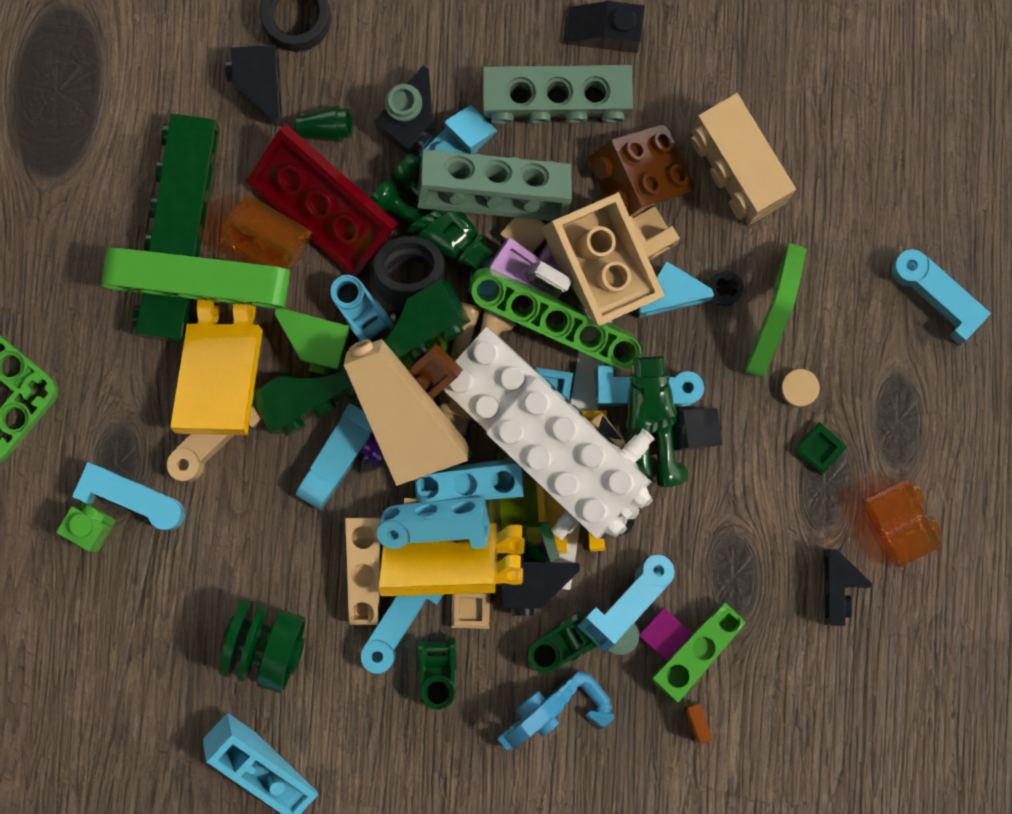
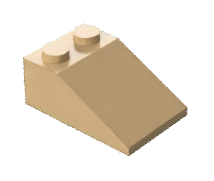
(604, 259)

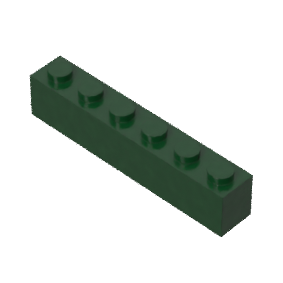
(178, 217)

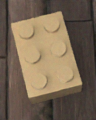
(741, 160)

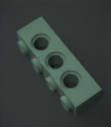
(612, 80)
(494, 185)

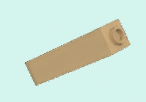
(403, 417)

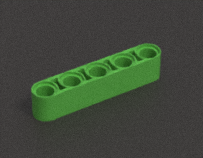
(195, 278)
(541, 305)

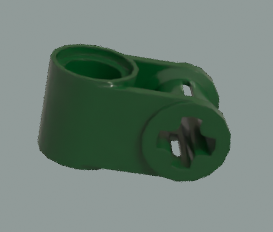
(563, 644)
(437, 668)

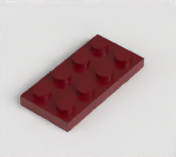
(322, 200)

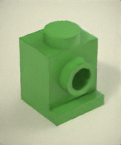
(86, 527)

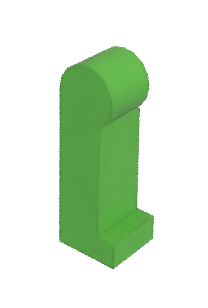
(697, 653)

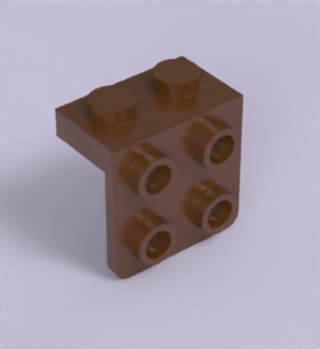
(642, 169)

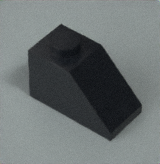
(606, 26)
(258, 79)
(415, 133)
(539, 586)

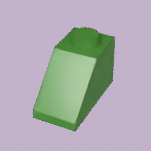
(316, 340)

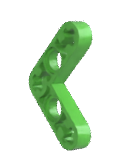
(779, 310)
(22, 387)

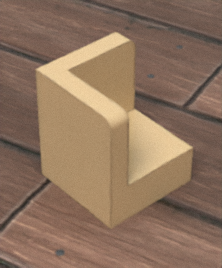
(654, 233)

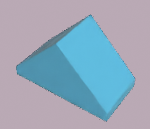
(679, 291)

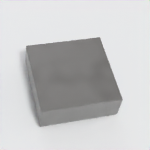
(548, 277)

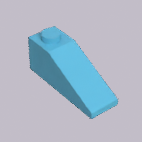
(256, 766)

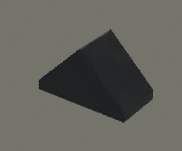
(694, 430)

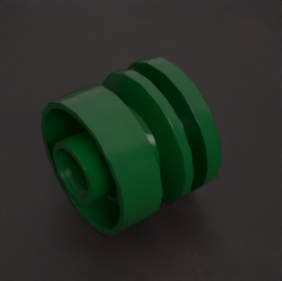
(261, 645)

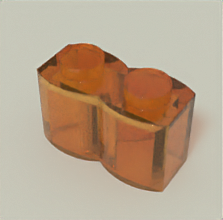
(902, 522)

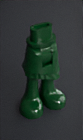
(446, 229)
(653, 408)

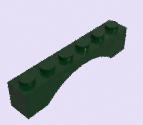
(426, 318)

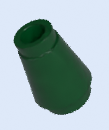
(326, 124)

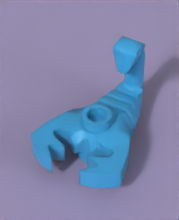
(540, 713)

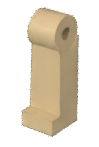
(188, 459)
(363, 570)

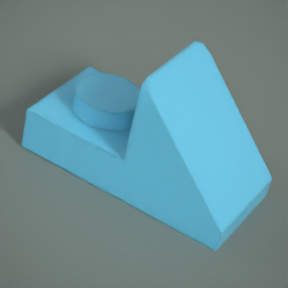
(463, 133)

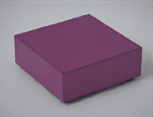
(665, 634)

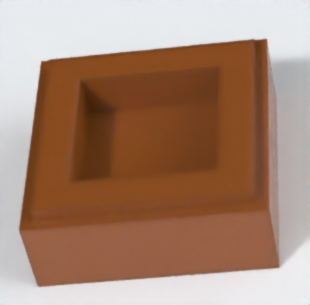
(698, 723)

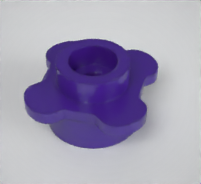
(372, 452)

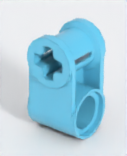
(362, 310)

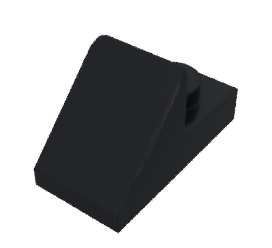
(838, 575)

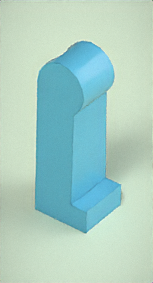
(941, 291)
(613, 391)
(335, 457)
(488, 479)
(161, 510)
(435, 522)
(649, 583)
(379, 650)

